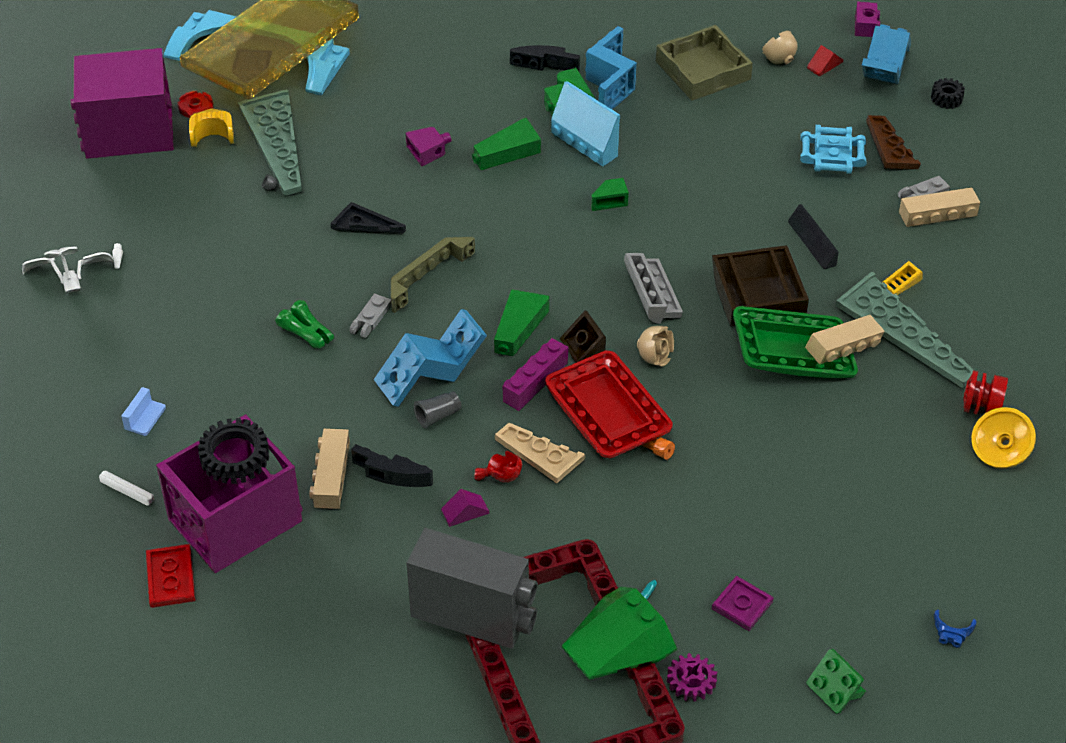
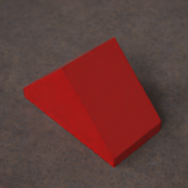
(823, 61)

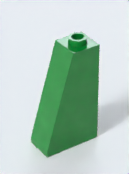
(507, 145)
(519, 320)

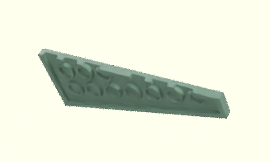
(272, 128)
(903, 327)

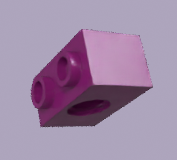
(866, 19)

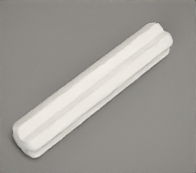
(126, 488)

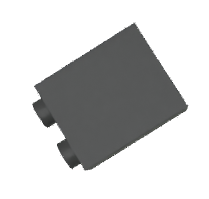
(471, 588)

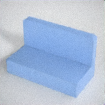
(142, 413)

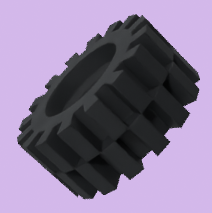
(947, 93)

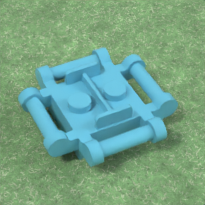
(833, 151)

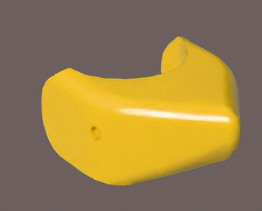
(210, 123)

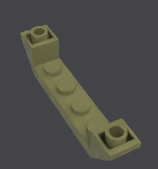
(456, 246)

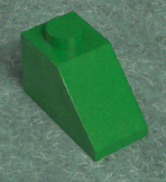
(610, 194)

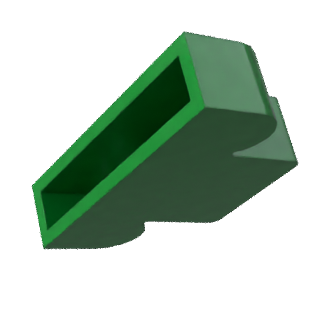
(552, 93)

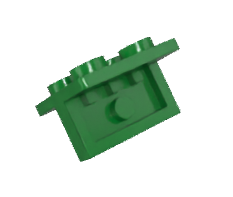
(836, 681)

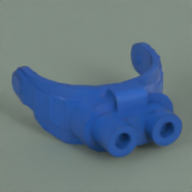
(952, 635)

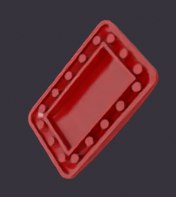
(608, 404)

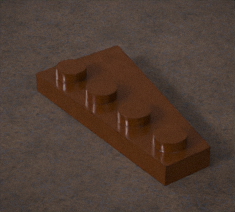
(890, 145)

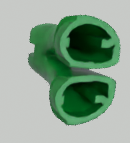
(302, 323)

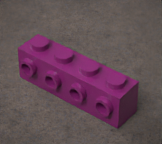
(532, 376)

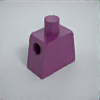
(427, 144)

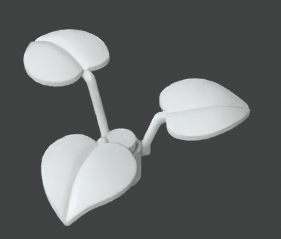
(69, 279)

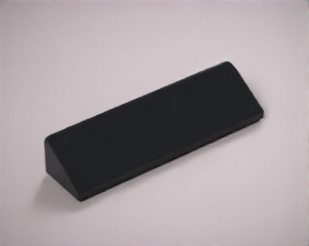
(813, 237)

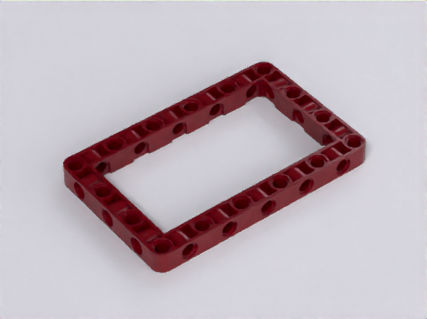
(547, 566)

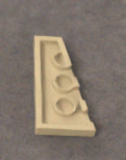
(539, 452)

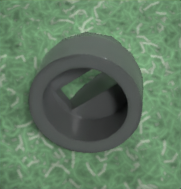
(269, 182)

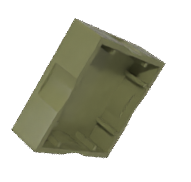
(703, 62)

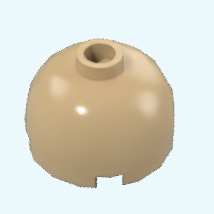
(782, 49)
(655, 345)

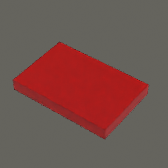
(170, 575)

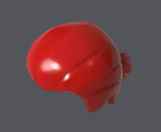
(501, 468)

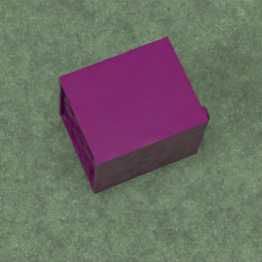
(122, 103)
(228, 519)

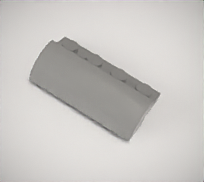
(652, 287)

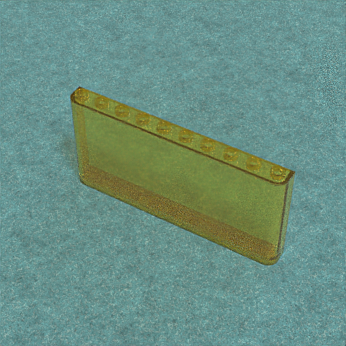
(267, 42)

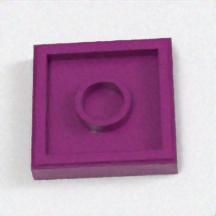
(742, 603)

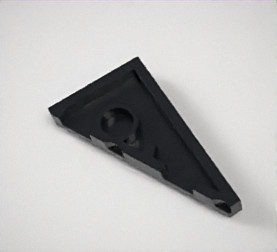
(362, 219)

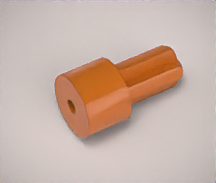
(661, 447)

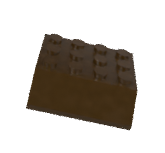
(759, 280)

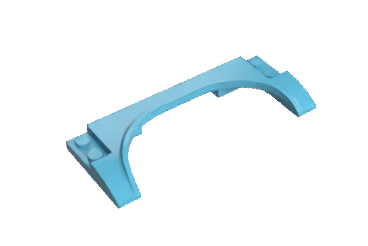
(322, 63)

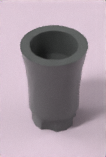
(436, 408)

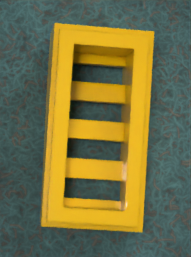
(907, 268)

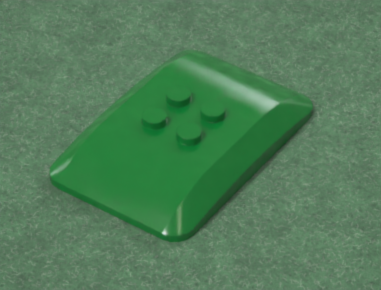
(778, 340)

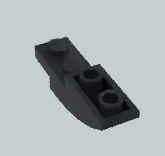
(544, 56)
(398, 471)

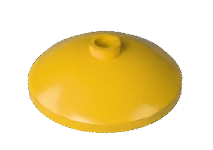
(1003, 425)

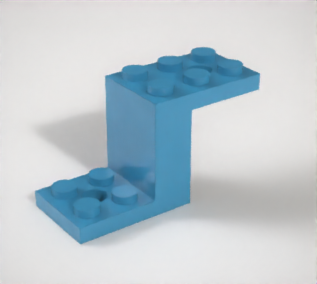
(886, 54)
(610, 69)
(429, 357)

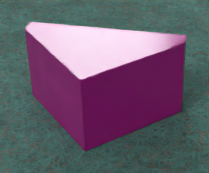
(464, 507)

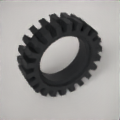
(234, 470)

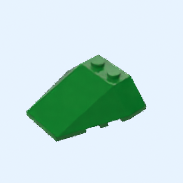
(619, 635)

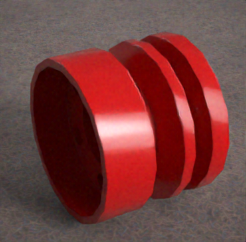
(984, 394)

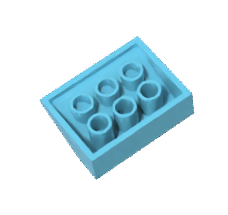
(586, 124)

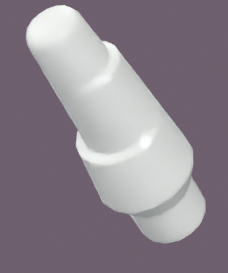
(117, 255)

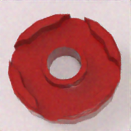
(186, 100)

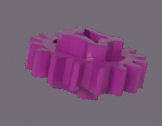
(692, 677)

